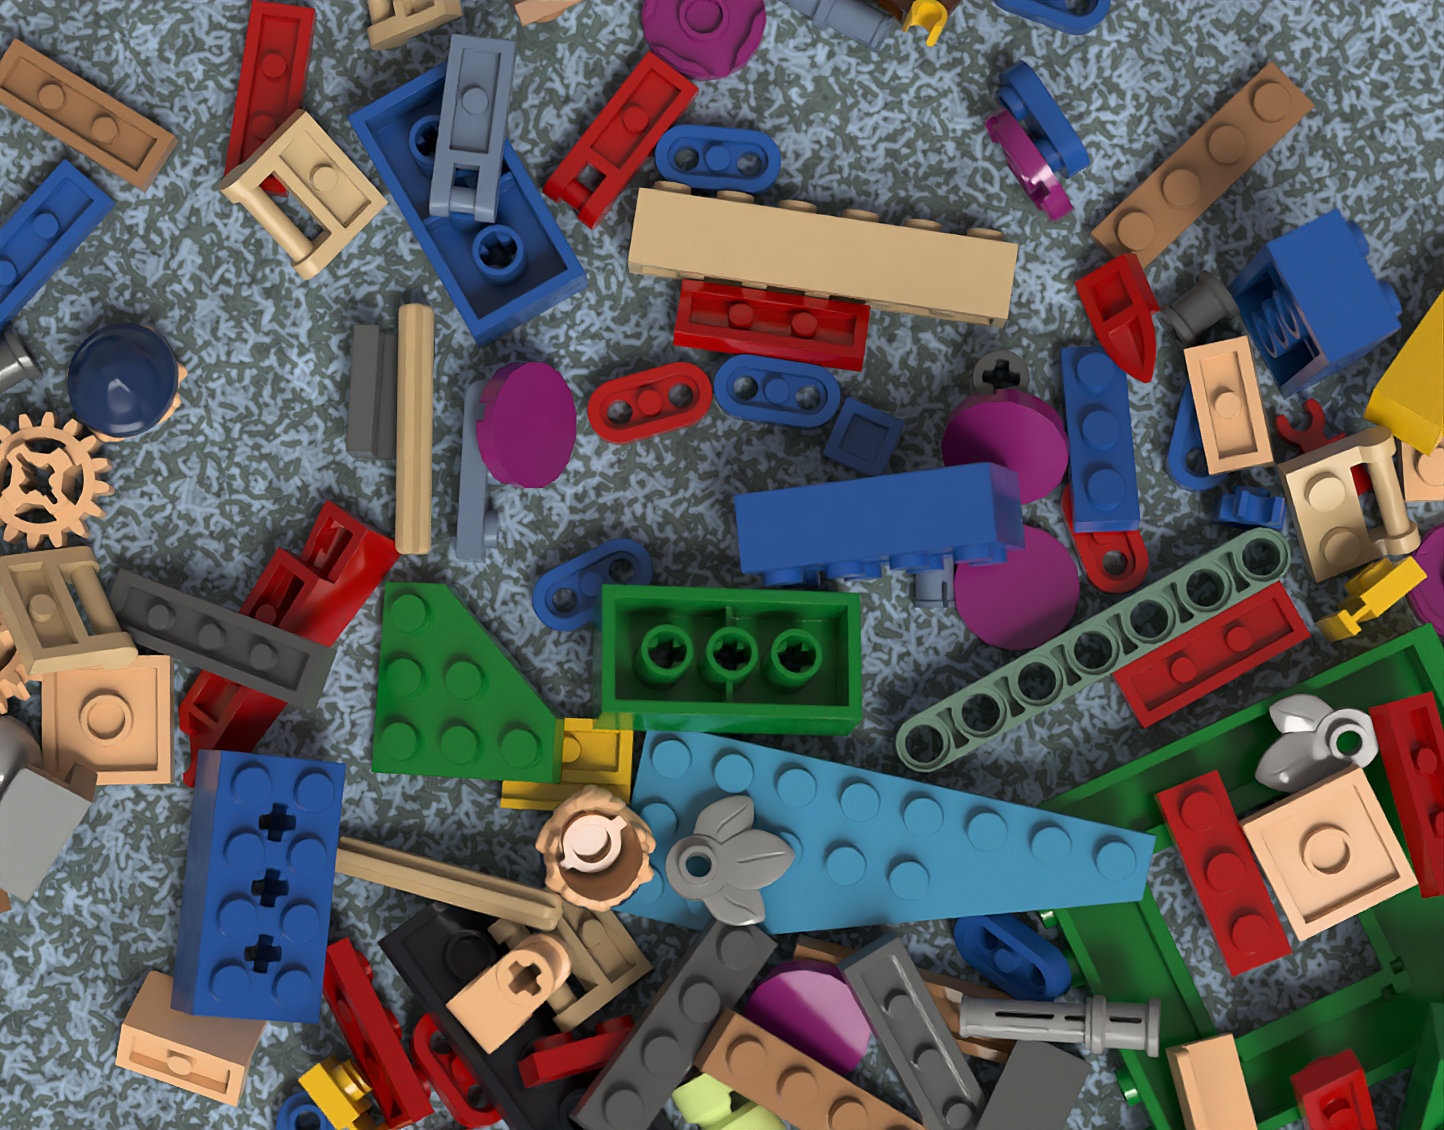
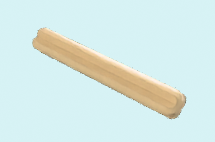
(414, 429)
(449, 883)

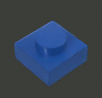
(863, 438)

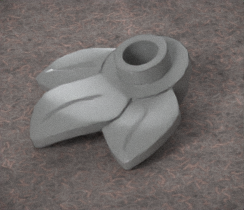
(1308, 742)
(738, 859)

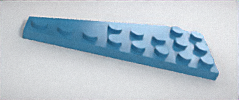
(874, 841)

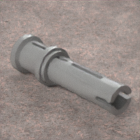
(1095, 1023)

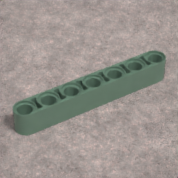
(1121, 642)

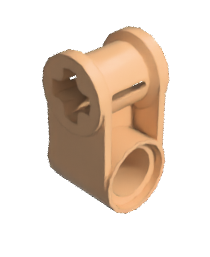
(508, 992)

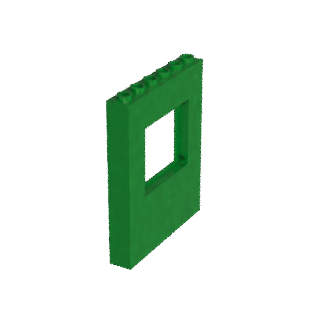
(1131, 954)

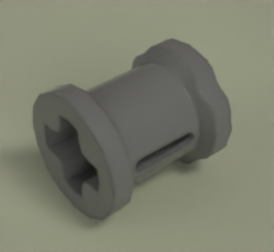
(1197, 311)
(16, 361)
(1014, 372)

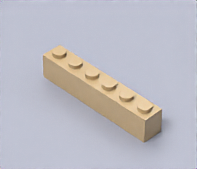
(823, 255)

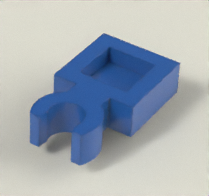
(1249, 509)

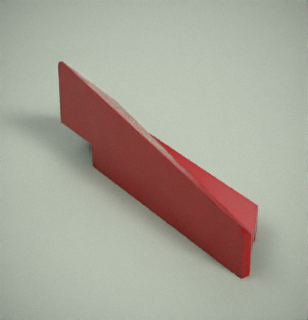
(304, 596)

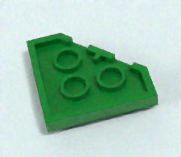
(456, 696)

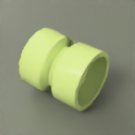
(719, 1107)

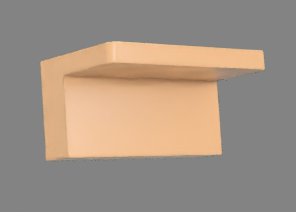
(1230, 406)
(184, 1049)
(1211, 1084)

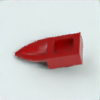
(1121, 314)

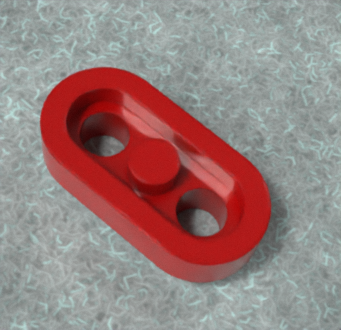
(648, 398)
(1093, 546)
(448, 1077)

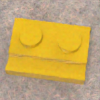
(1370, 594)
(587, 758)
(341, 1094)

